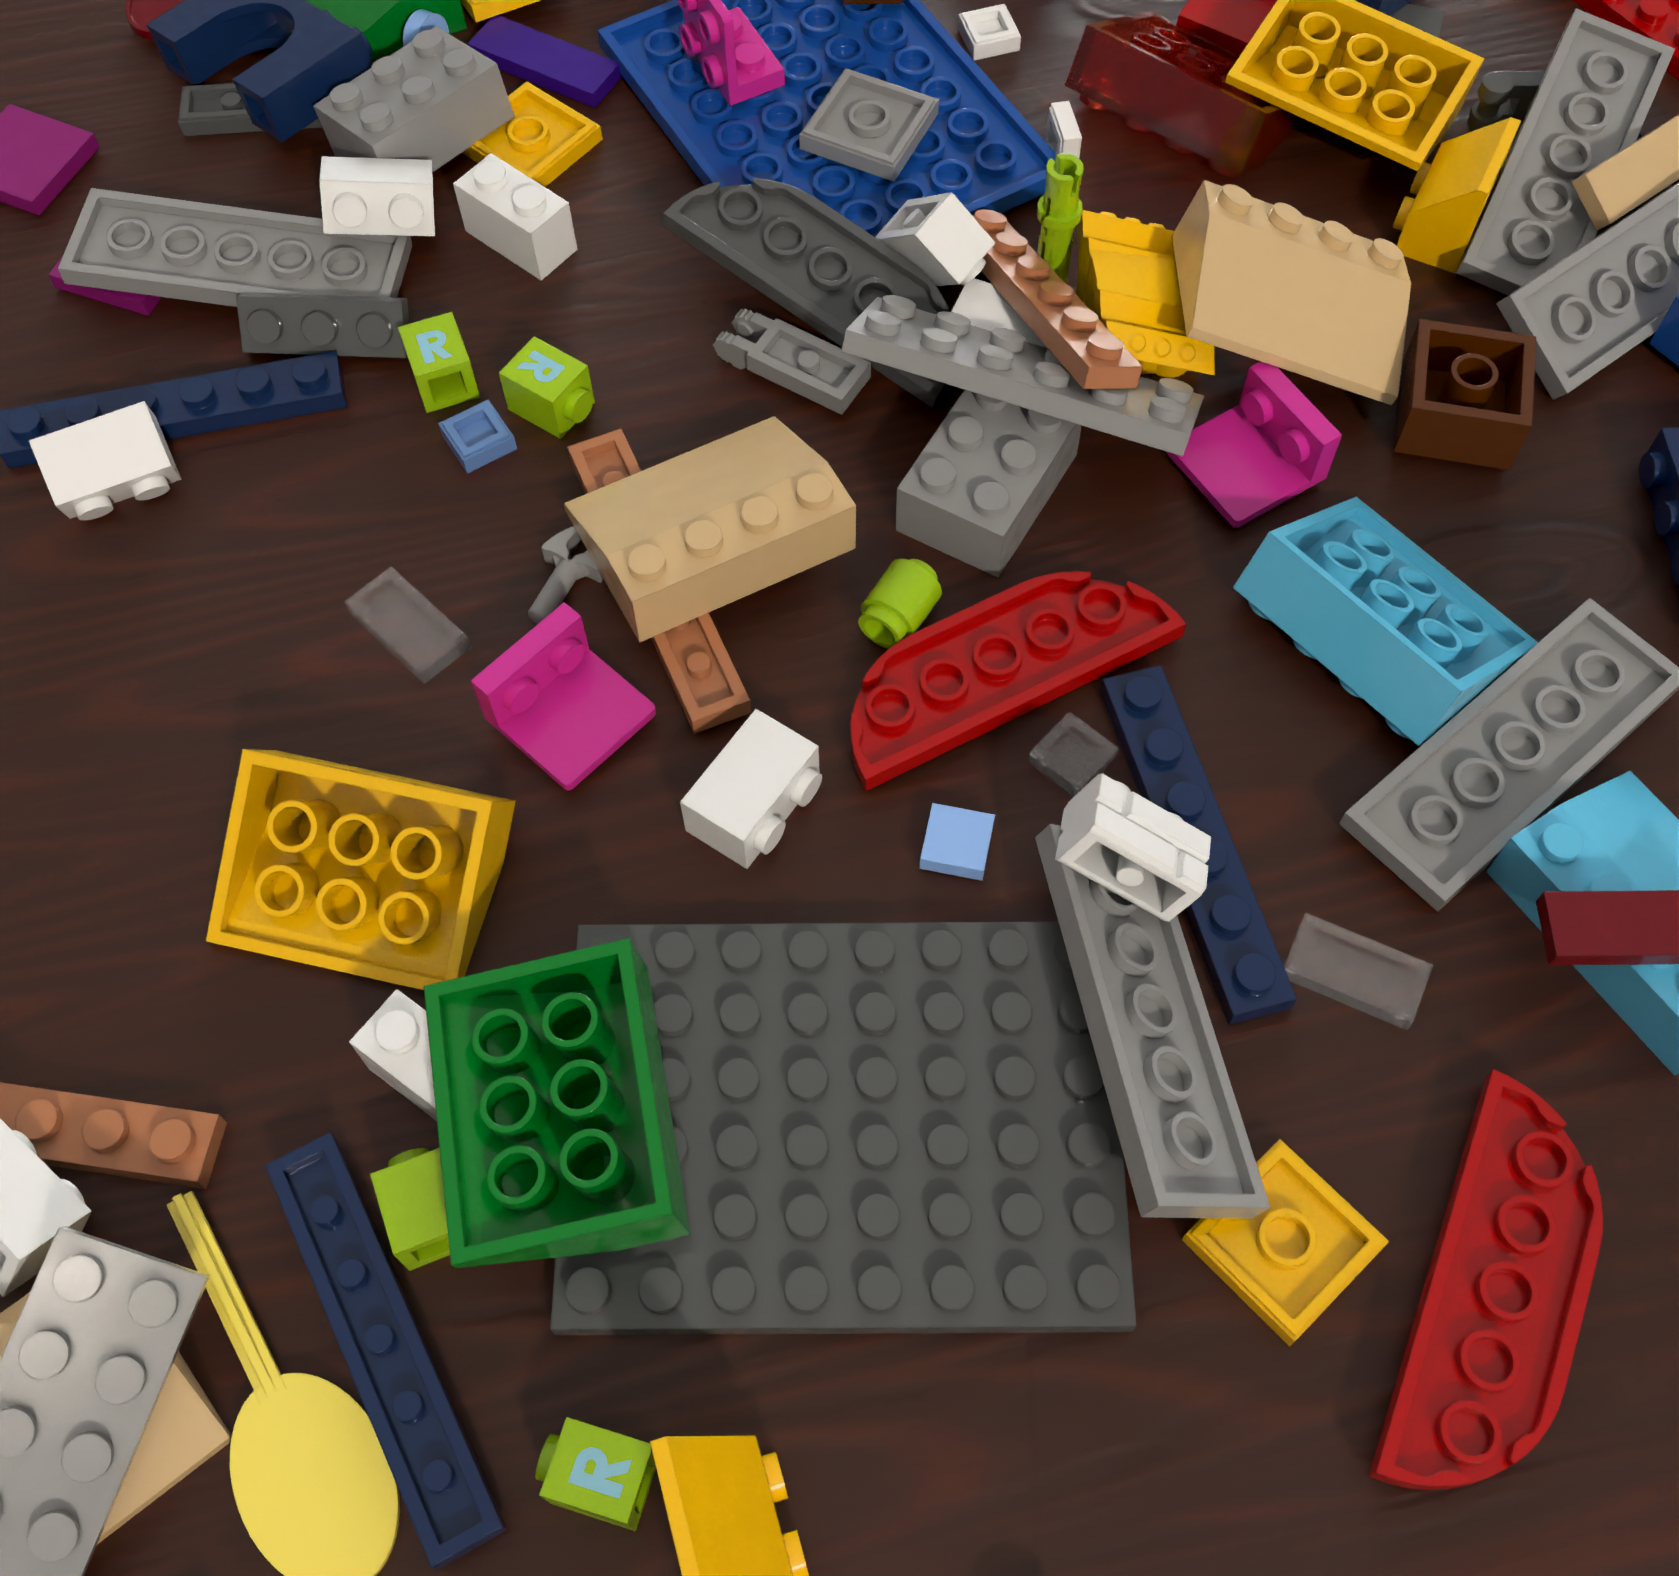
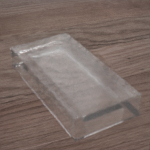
(408, 624)
(1357, 971)

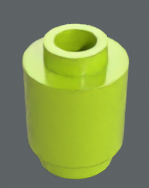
(899, 602)

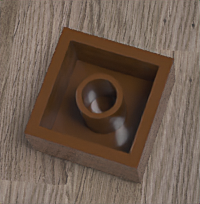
(1465, 394)

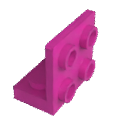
(729, 50)
(1260, 449)
(560, 699)

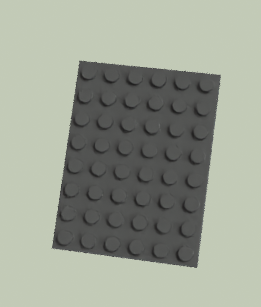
(871, 1138)

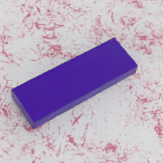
(547, 60)

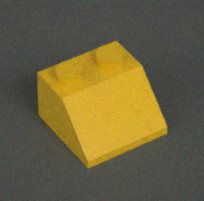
(1453, 195)

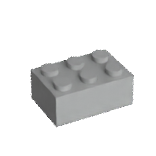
(417, 103)
(984, 479)

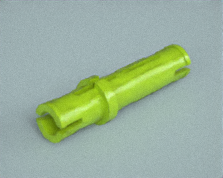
(1060, 212)

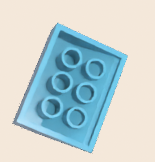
(1381, 616)
(1606, 842)

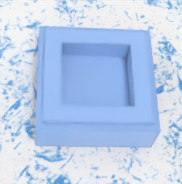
(957, 841)

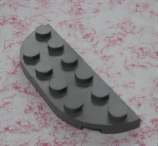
(804, 259)

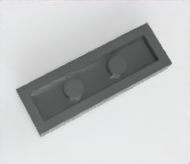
(322, 324)

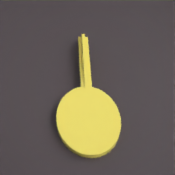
(300, 1448)

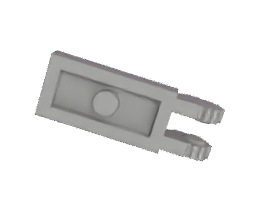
(794, 360)

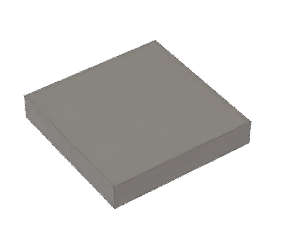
(869, 124)

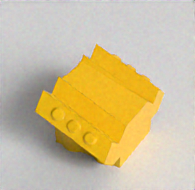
(1134, 289)

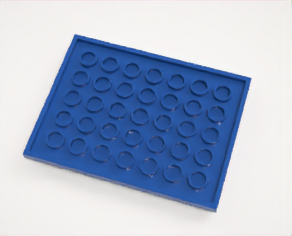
(972, 148)

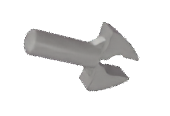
(567, 571)

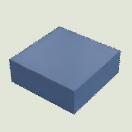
(477, 436)

